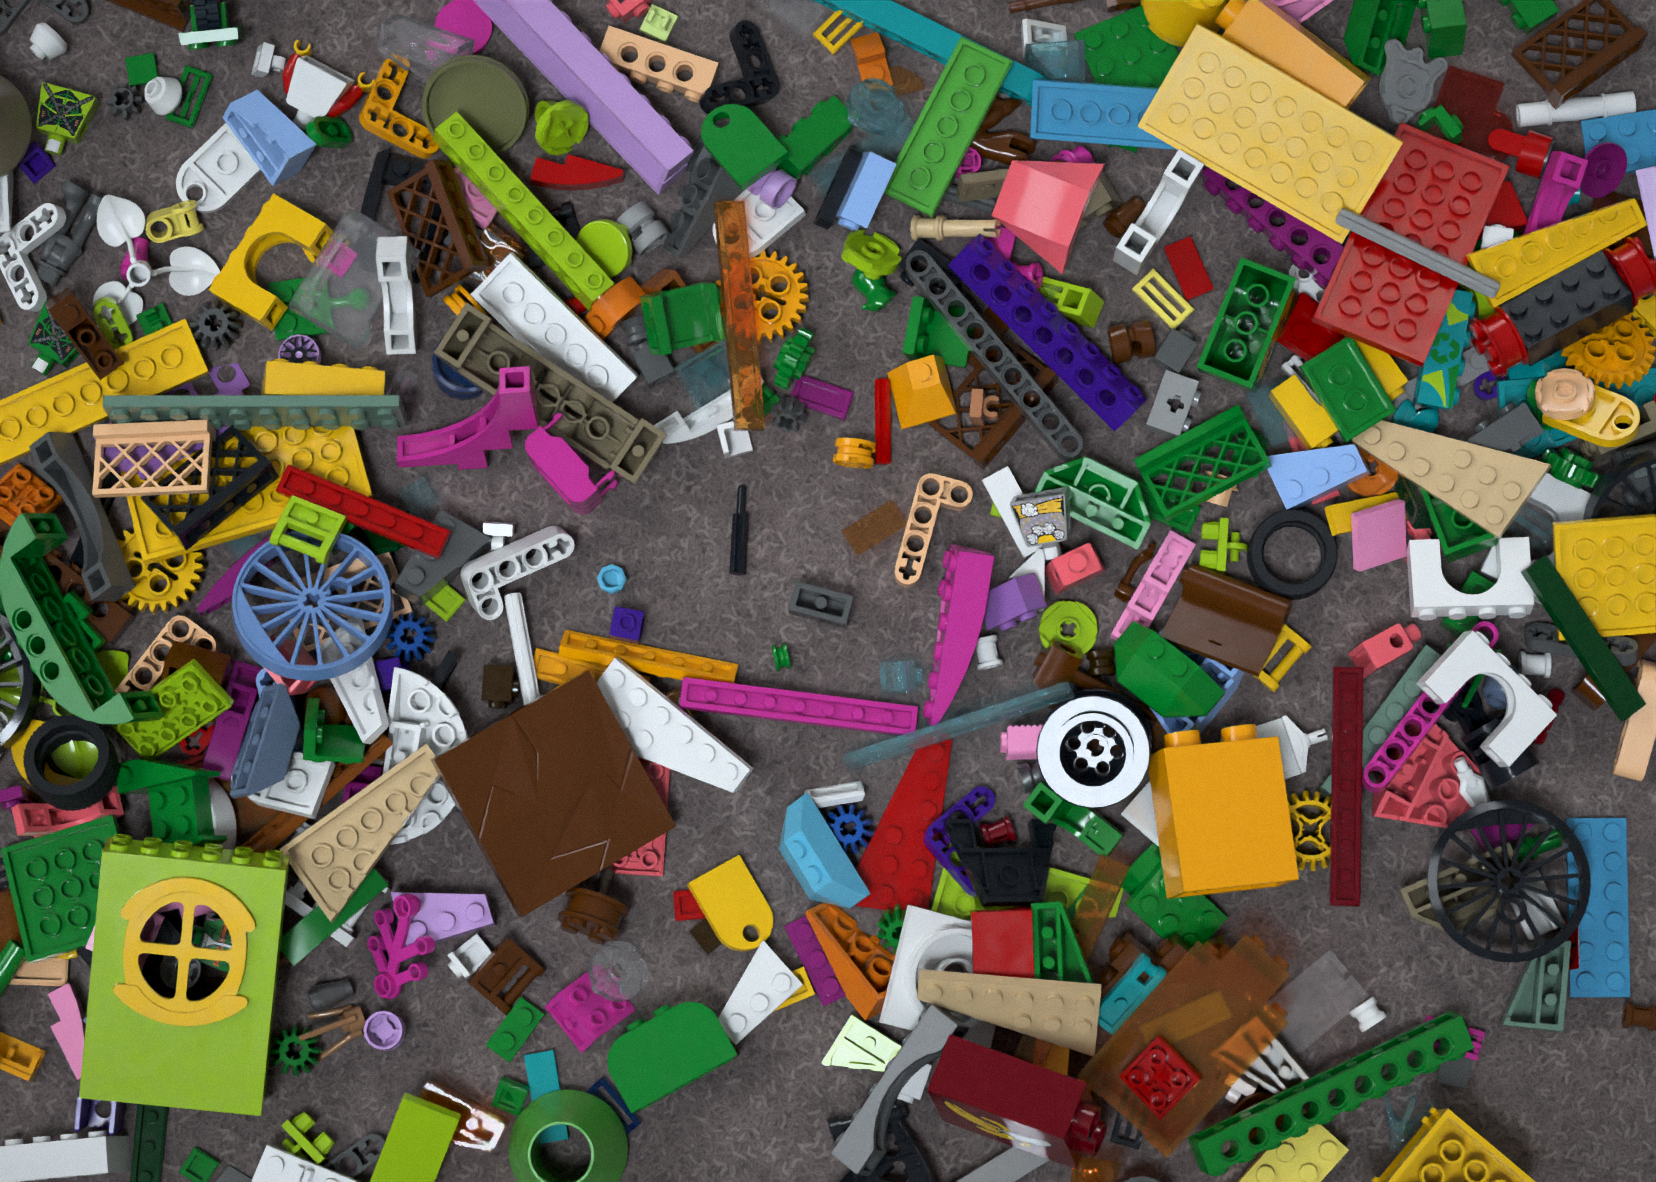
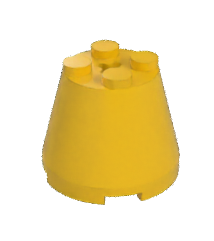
(1176, 19)

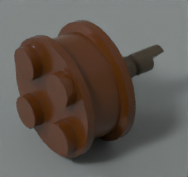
(593, 911)

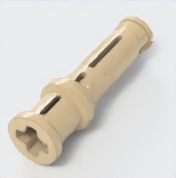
(942, 228)

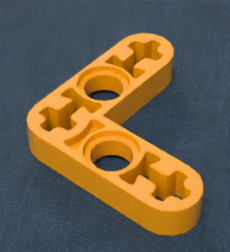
(384, 111)

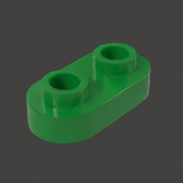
(329, 132)

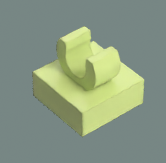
(658, 23)

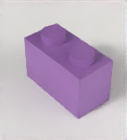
(1013, 602)

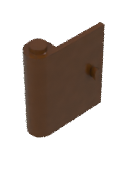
(1226, 619)

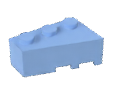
(269, 136)
(1315, 473)

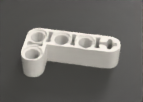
(518, 566)

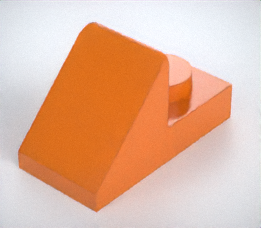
(871, 57)

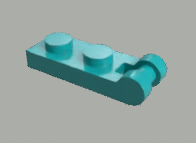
(1129, 993)

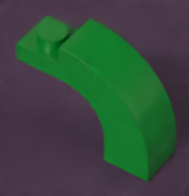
(1082, 822)

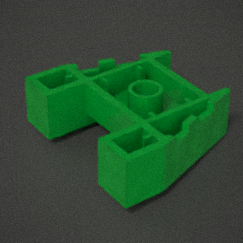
(176, 799)

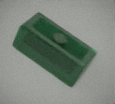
(1414, 506)

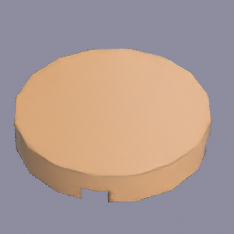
(1564, 394)

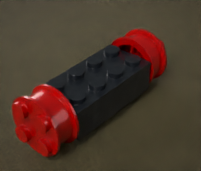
(1565, 307)

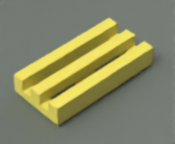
(1184, 304)

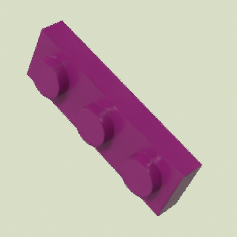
(814, 961)

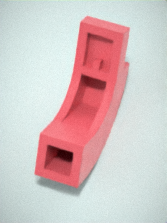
(43, 819)

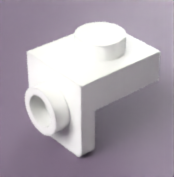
(468, 957)

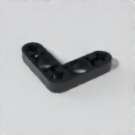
(752, 76)

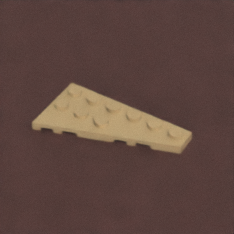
(1467, 477)

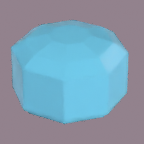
(611, 579)

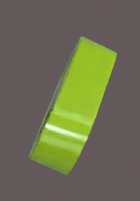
(118, 320)

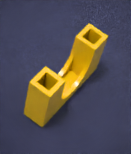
(276, 224)
(1310, 419)

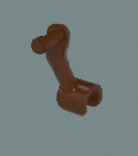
(1125, 590)

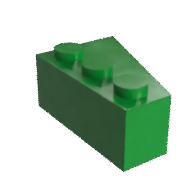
(1443, 27)
(815, 136)
(1056, 945)

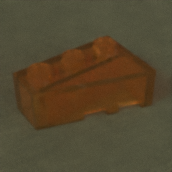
(478, 1124)

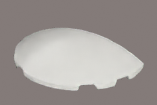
(419, 716)

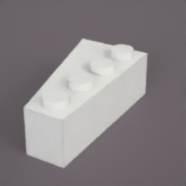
(64, 1158)

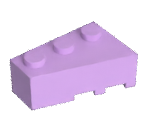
(448, 915)

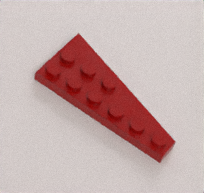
(896, 861)

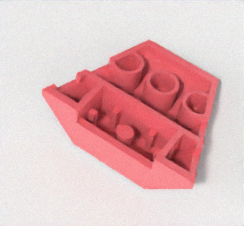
(1046, 205)
(1427, 783)

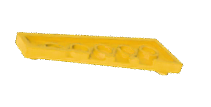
(1547, 251)

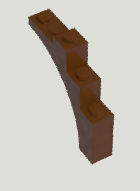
(1168, 954)

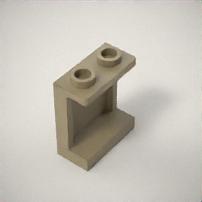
(1646, 431)

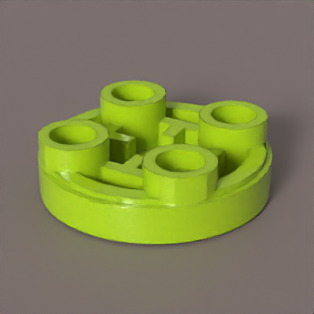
(607, 245)

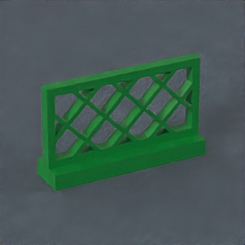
(1193, 446)

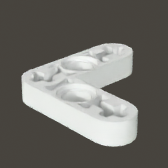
(21, 247)

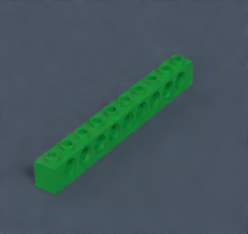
(1208, 1142)

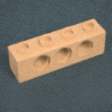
(619, 42)

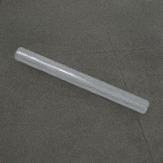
(1417, 253)

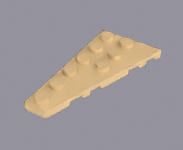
(350, 840)
(1040, 1008)

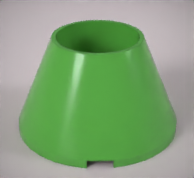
(572, 1108)

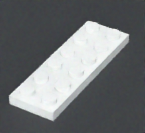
(551, 328)

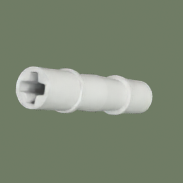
(1576, 109)

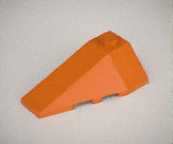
(856, 959)

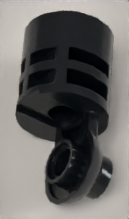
(1476, 730)

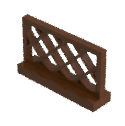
(167, 12)
(1589, 70)
(454, 213)
(1008, 422)

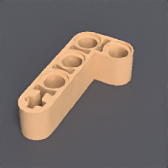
(924, 531)
(165, 639)
(1639, 729)

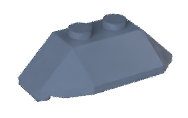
(266, 743)

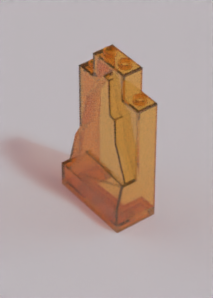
(1212, 1016)

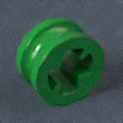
(781, 657)

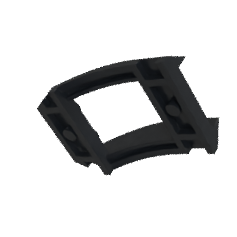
(392, 171)

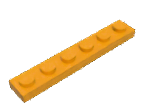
(645, 658)

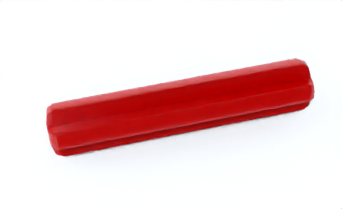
(882, 421)

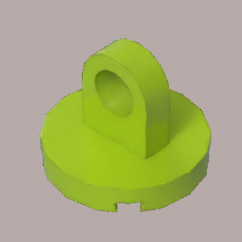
(560, 125)

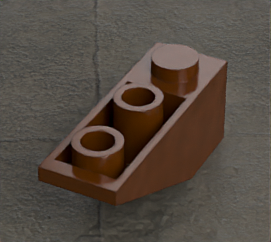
(84, 333)

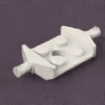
(1292, 743)

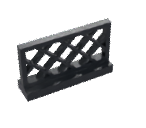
(222, 500)

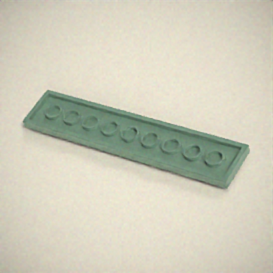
(261, 410)

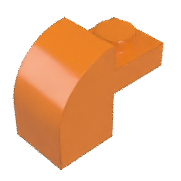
(614, 307)

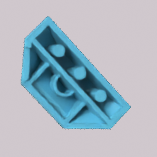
(818, 857)

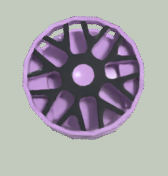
(300, 350)

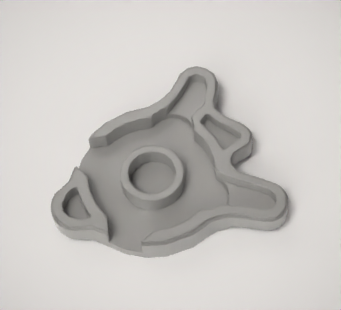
(1407, 81)

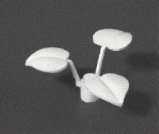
(190, 267)

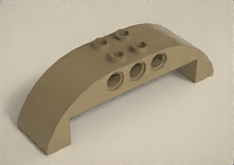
(590, 421)

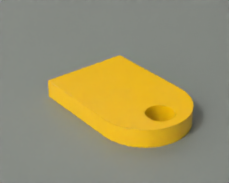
(1600, 422)
(732, 903)

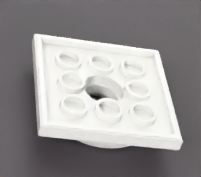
(929, 943)

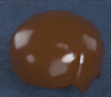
(330, 702)

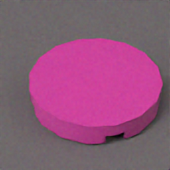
(467, 20)

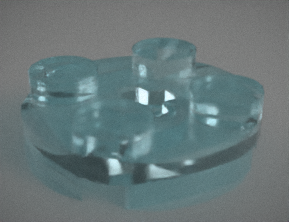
(864, 116)

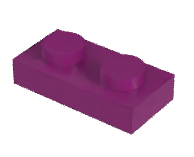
(13, 796)

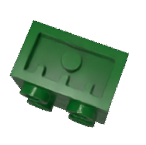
(931, 335)
(327, 741)

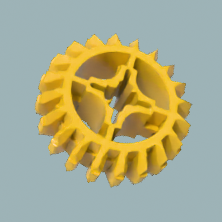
(1299, 820)

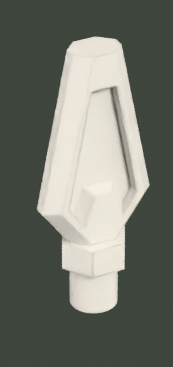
(1471, 785)

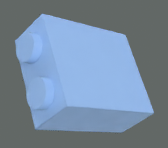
(865, 191)

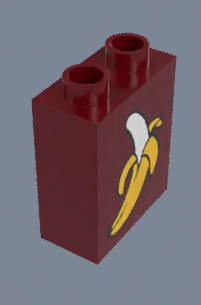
(1016, 1102)

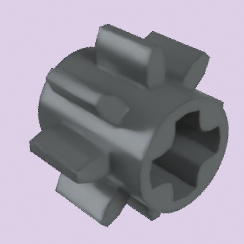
(124, 109)
(788, 414)

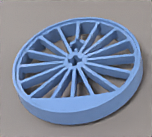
(298, 606)

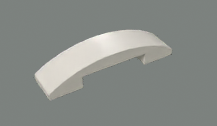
(698, 422)

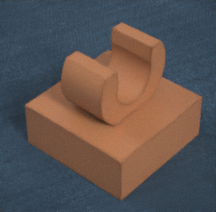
(979, 407)

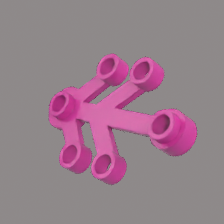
(389, 981)

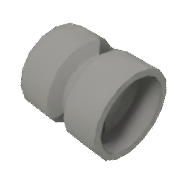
(642, 228)

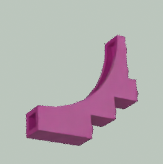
(489, 429)

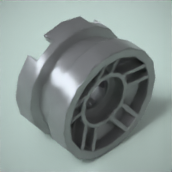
(169, 971)

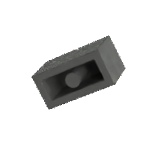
(821, 604)

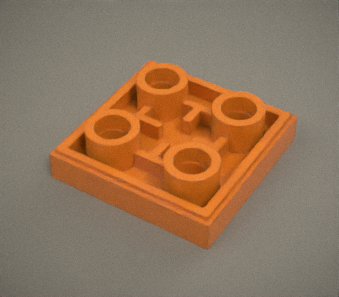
(25, 493)

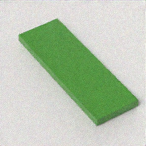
(947, 126)

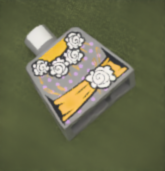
(1044, 519)

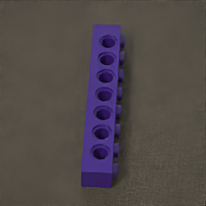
(1033, 331)

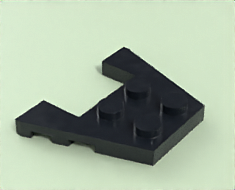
(1004, 874)

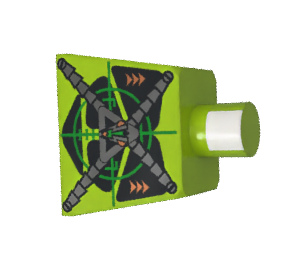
(64, 116)

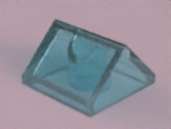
(705, 375)

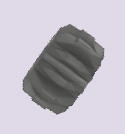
(226, 319)

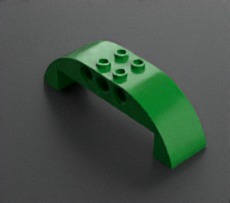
(52, 634)

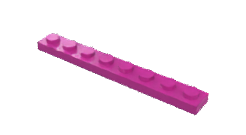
(797, 707)

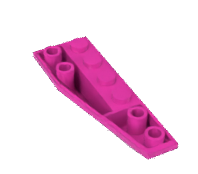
(959, 624)

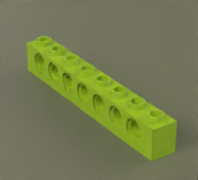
(522, 210)

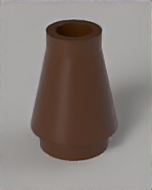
(1120, 219)

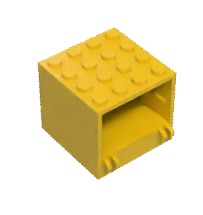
(1450, 1152)

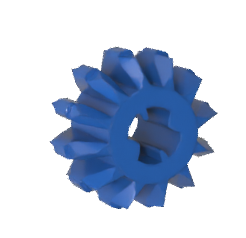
(420, 639)
(848, 819)

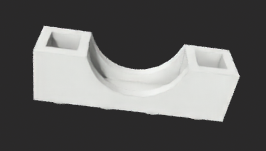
(398, 295)

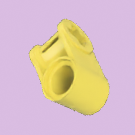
(176, 222)

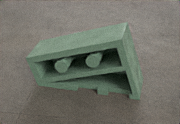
(1540, 992)

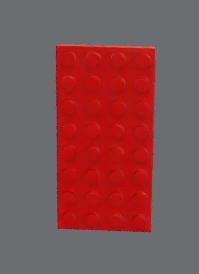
(1435, 198)

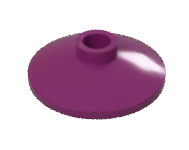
(1604, 169)

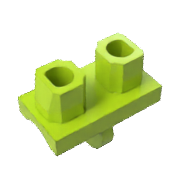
(1219, 532)
(297, 1129)

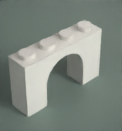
(1159, 213)
(1557, 499)
(1435, 598)
(1525, 711)

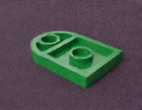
(743, 146)

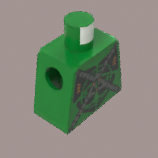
(51, 344)

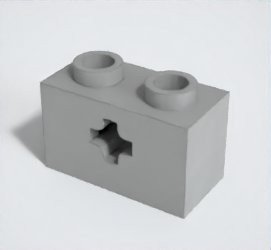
(1173, 388)

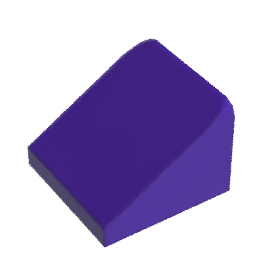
(36, 163)

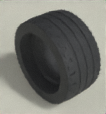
(1307, 522)
(47, 740)

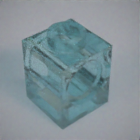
(899, 677)

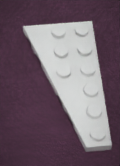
(666, 733)

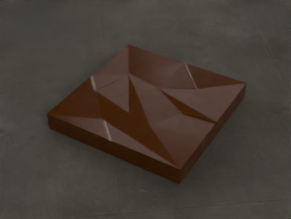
(553, 793)

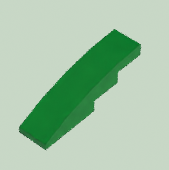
(316, 926)

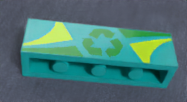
(1443, 365)

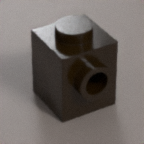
(499, 686)

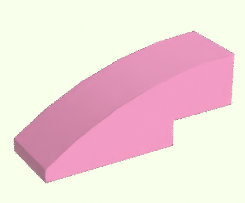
(71, 1028)

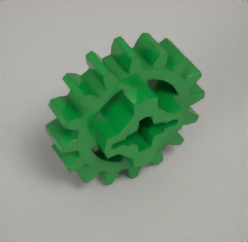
(794, 358)
(1571, 467)

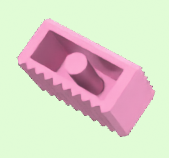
(1020, 742)

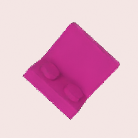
(585, 1014)

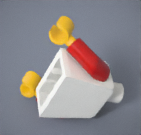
(318, 88)

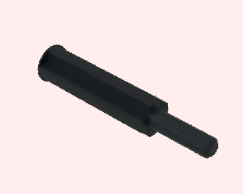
(739, 535)

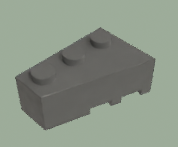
(1509, 431)
(426, 575)

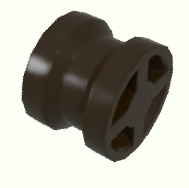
(1101, 663)

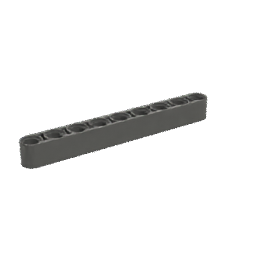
(988, 342)

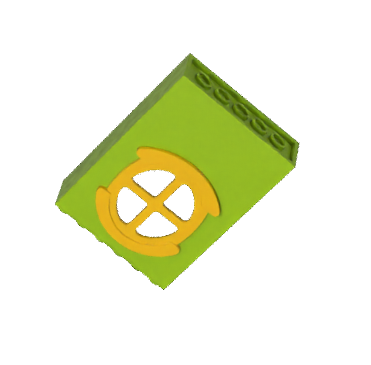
(176, 1048)

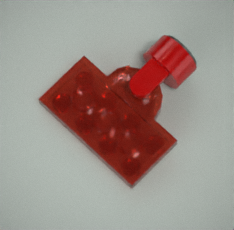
(1486, 129)

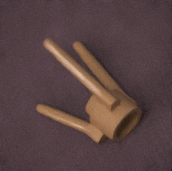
(351, 1020)

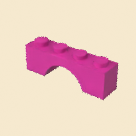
(1558, 185)

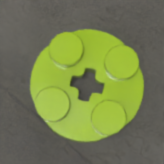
(871, 254)
(1068, 613)

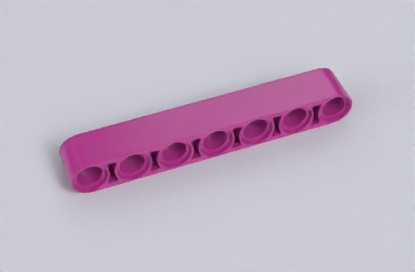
(1418, 717)

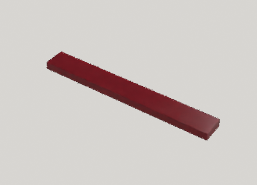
(1346, 787)

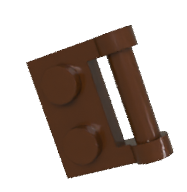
(498, 971)

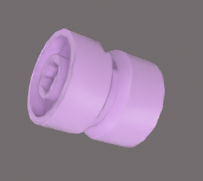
(774, 188)
(385, 1031)

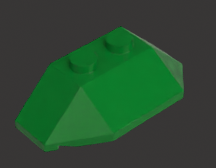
(1372, 25)
(1102, 498)
(1163, 675)

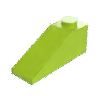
(1074, 302)

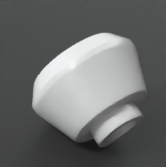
(47, 42)
(163, 94)

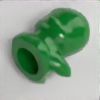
(875, 291)

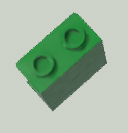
(682, 317)

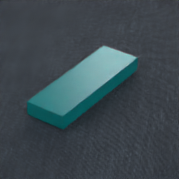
(543, 1079)

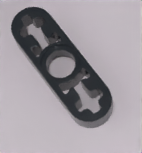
(838, 188)

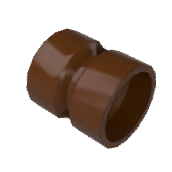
(1121, 337)

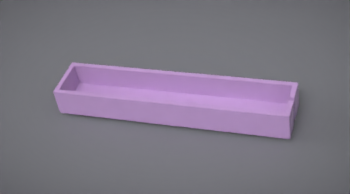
(590, 79)

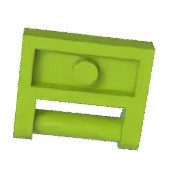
(311, 521)

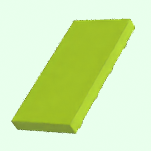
(188, 702)
(416, 1142)

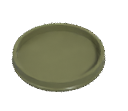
(483, 94)

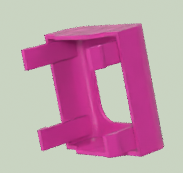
(566, 470)

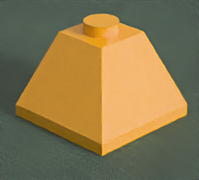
(922, 391)

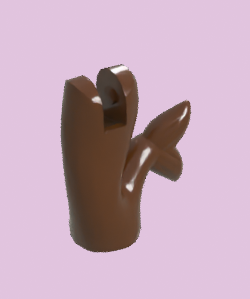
(999, 145)

